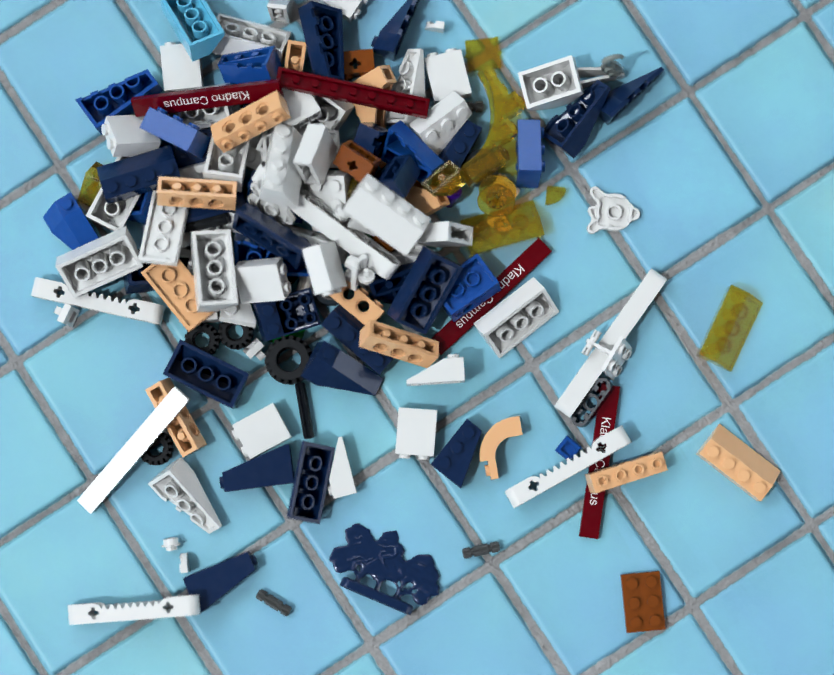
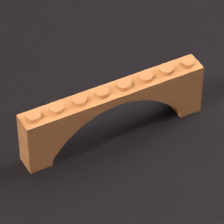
(383, 78)

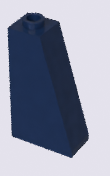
(263, 471)
(219, 579)

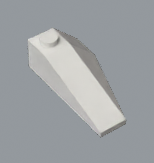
(182, 488)

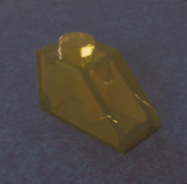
(444, 180)
(90, 185)

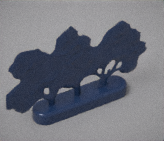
(383, 562)

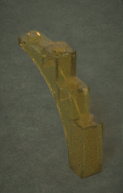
(501, 130)

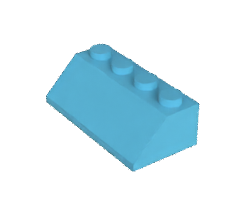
(194, 26)

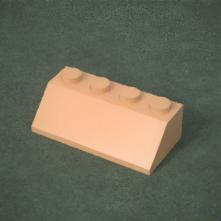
(738, 463)

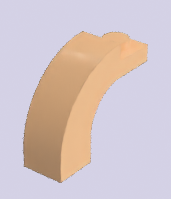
(496, 434)

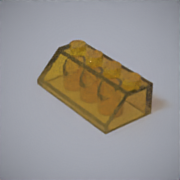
(500, 232)
(729, 328)

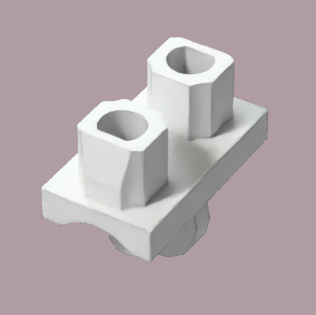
(358, 271)

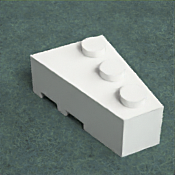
(442, 122)

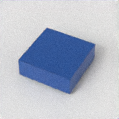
(568, 448)

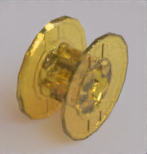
(488, 199)

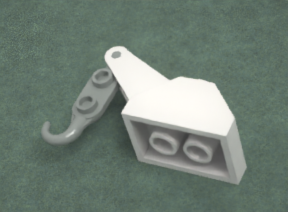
(560, 83)

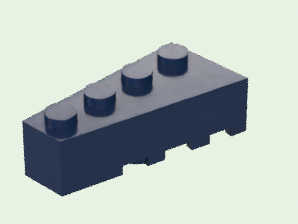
(323, 38)
(371, 137)

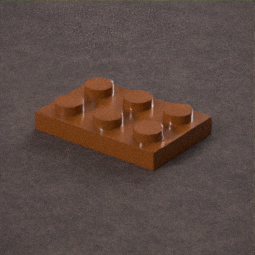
(642, 601)

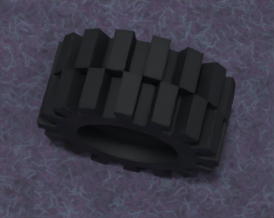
(210, 331)
(231, 343)
(165, 454)

